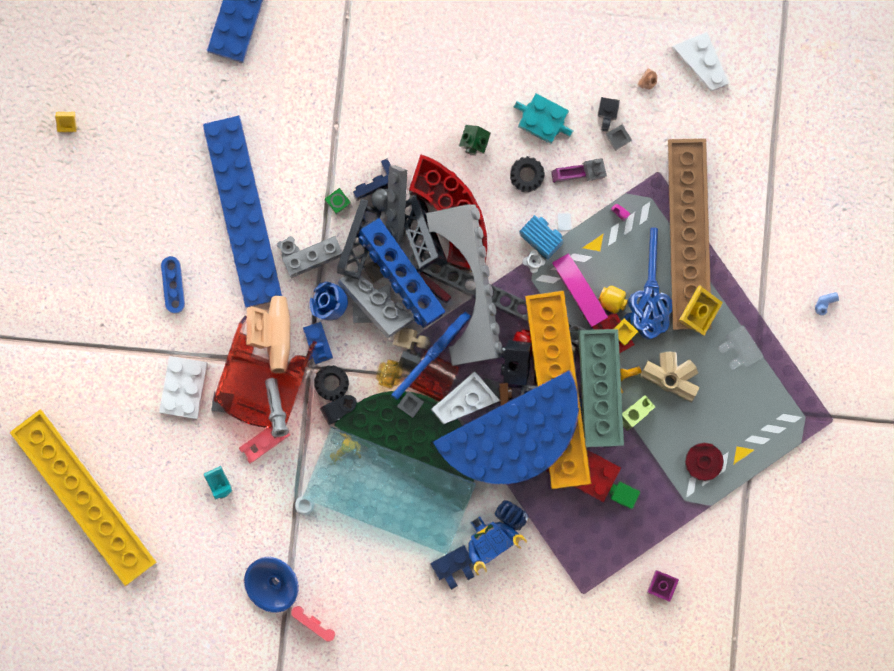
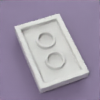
(183, 387)

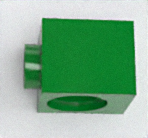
(624, 495)

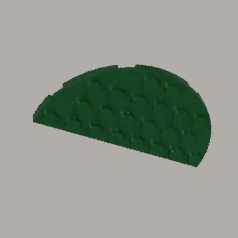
(385, 424)

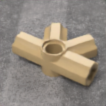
(679, 374)

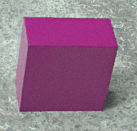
(662, 585)

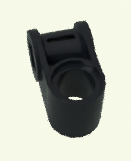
(335, 410)

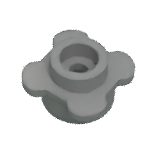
(287, 242)

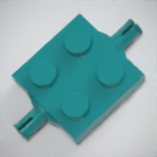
(543, 118)

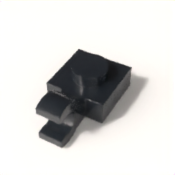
(608, 110)

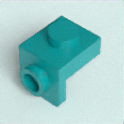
(218, 482)

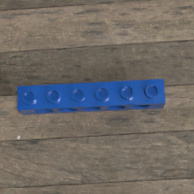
(378, 231)

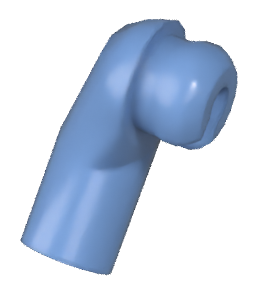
(824, 301)

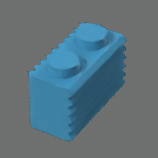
(541, 236)

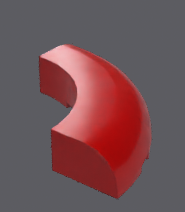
(442, 191)

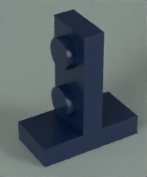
(378, 182)

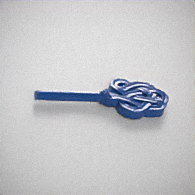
(657, 305)
(433, 353)

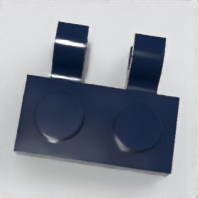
(452, 562)

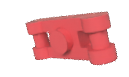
(264, 442)
(312, 623)

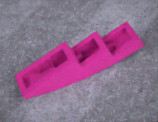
(579, 290)

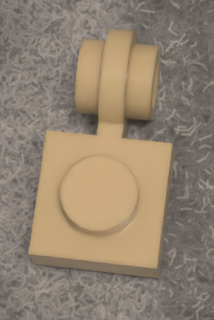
(407, 337)

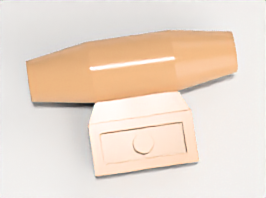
(271, 331)

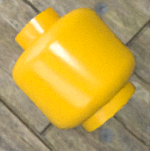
(613, 299)

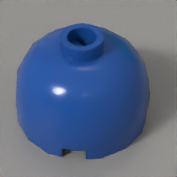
(328, 301)

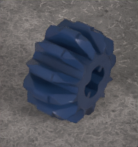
(511, 515)

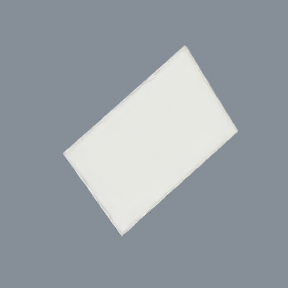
(564, 221)

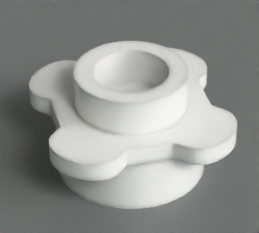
(539, 261)

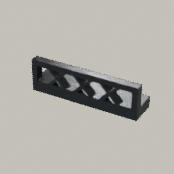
(430, 240)
(351, 241)

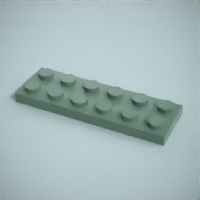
(601, 388)

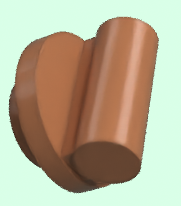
(648, 79)

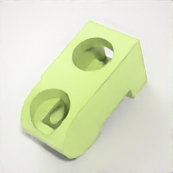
(637, 412)

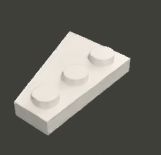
(703, 60)
(465, 399)

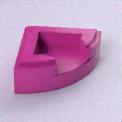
(622, 213)

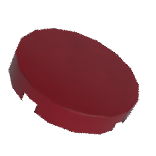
(704, 461)

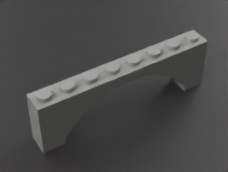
(481, 337)

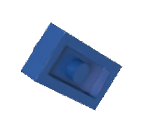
(322, 350)

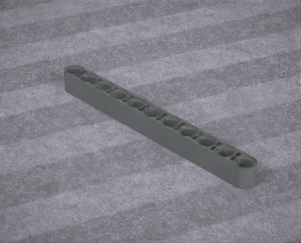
(498, 293)

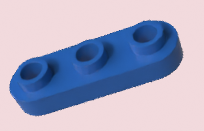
(169, 277)

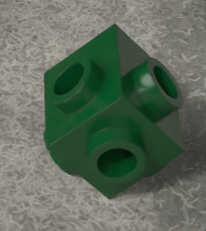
(474, 139)

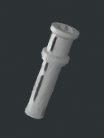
(277, 415)

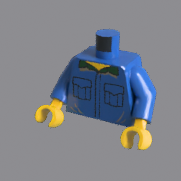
(490, 542)

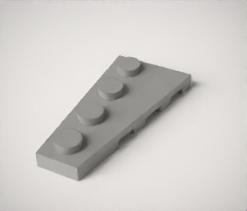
(382, 311)

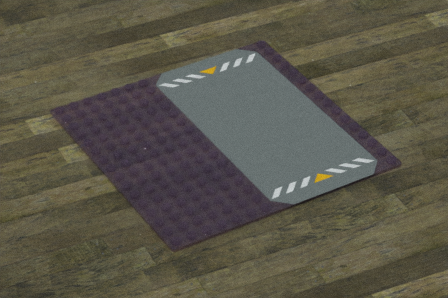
(744, 411)

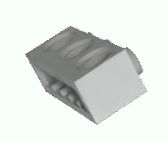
(312, 257)

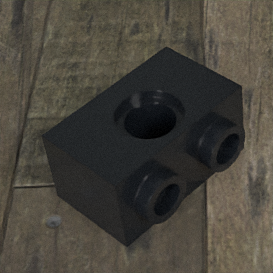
(518, 352)

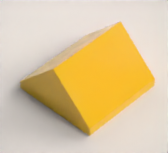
(700, 311)

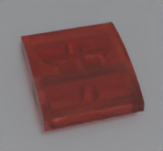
(436, 378)

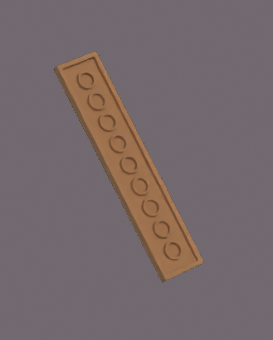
(688, 222)

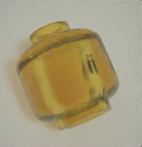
(389, 374)

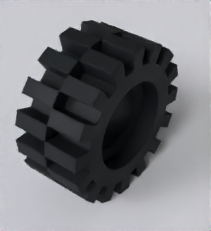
(527, 185)
(331, 371)

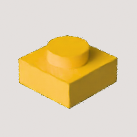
(66, 121)
(625, 331)

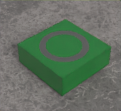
(337, 201)

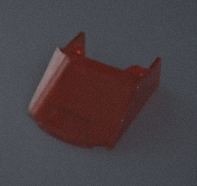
(243, 380)

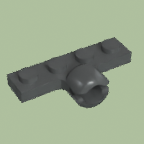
(393, 201)

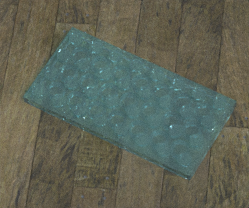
(389, 490)

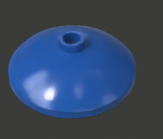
(264, 588)

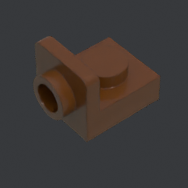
(504, 393)

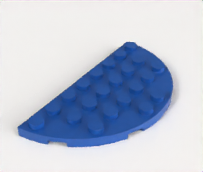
(516, 437)

